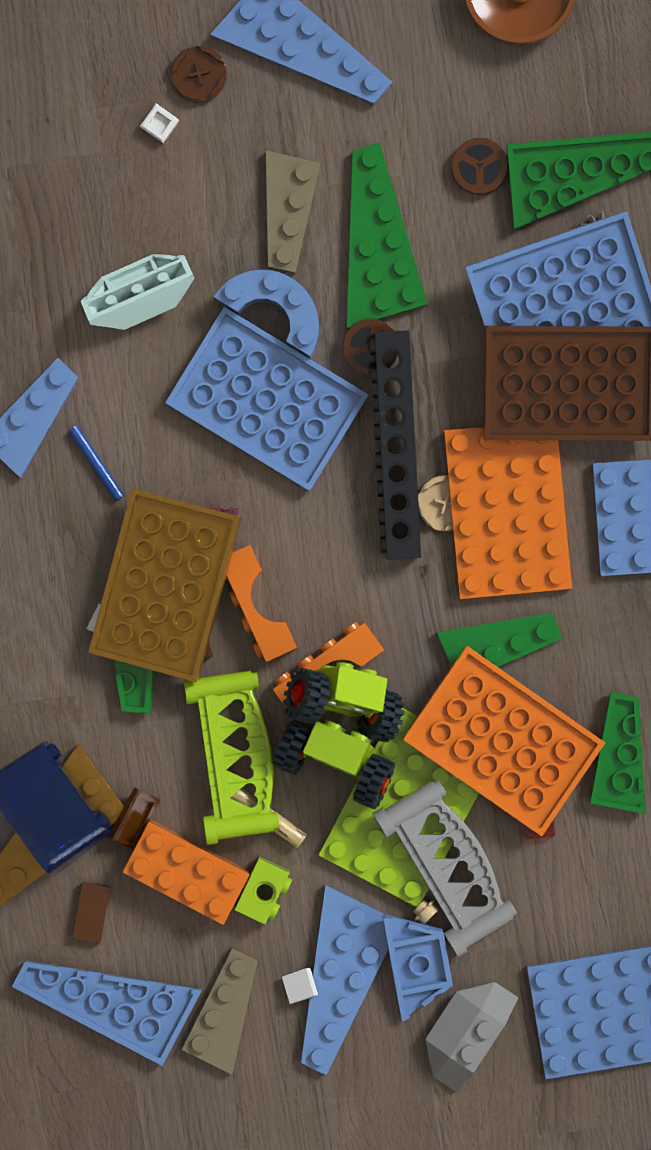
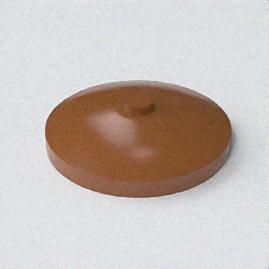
(519, 20)

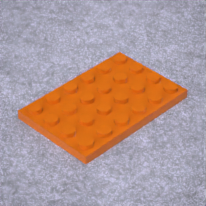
(506, 514)
(503, 740)

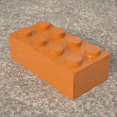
(186, 872)

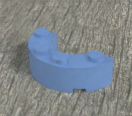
(281, 291)

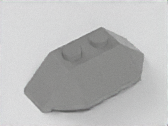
(467, 1031)

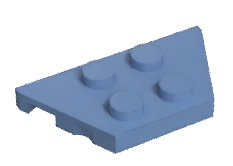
(417, 962)

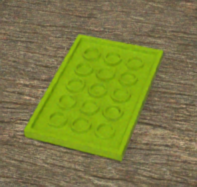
(360, 844)

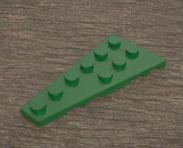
(565, 171)
(381, 261)

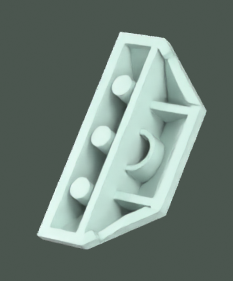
(138, 291)

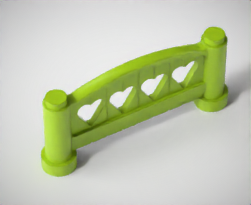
(231, 817)

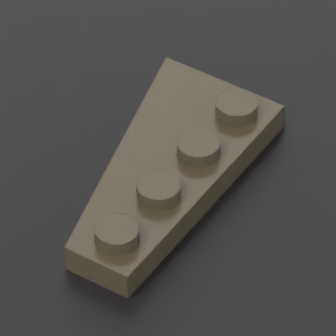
(289, 201)
(221, 1019)

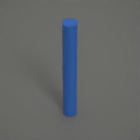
(96, 463)

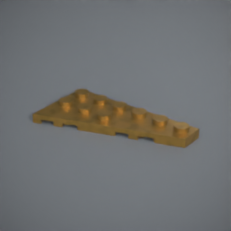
(17, 863)

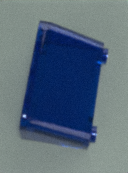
(49, 809)

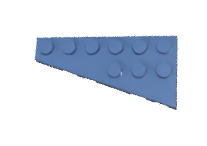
(125, 1009)

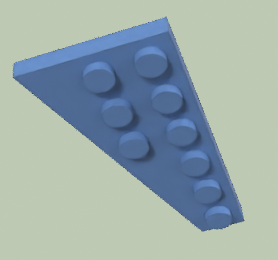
(301, 42)
(345, 965)

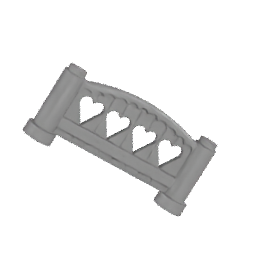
(407, 820)

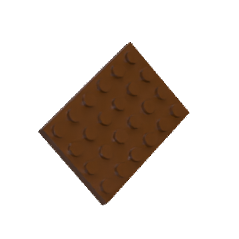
(567, 383)

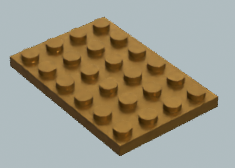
(164, 585)

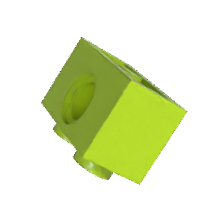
(263, 873)

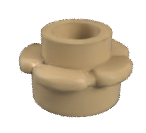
(425, 911)

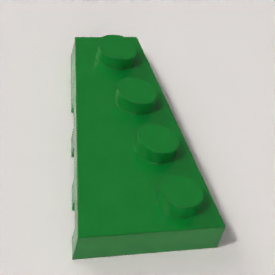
(502, 640)
(134, 687)
(619, 767)

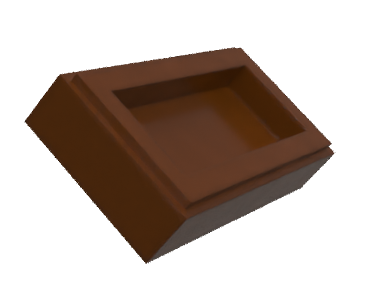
(134, 818)
(91, 912)

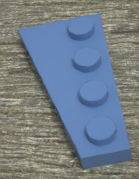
(33, 415)

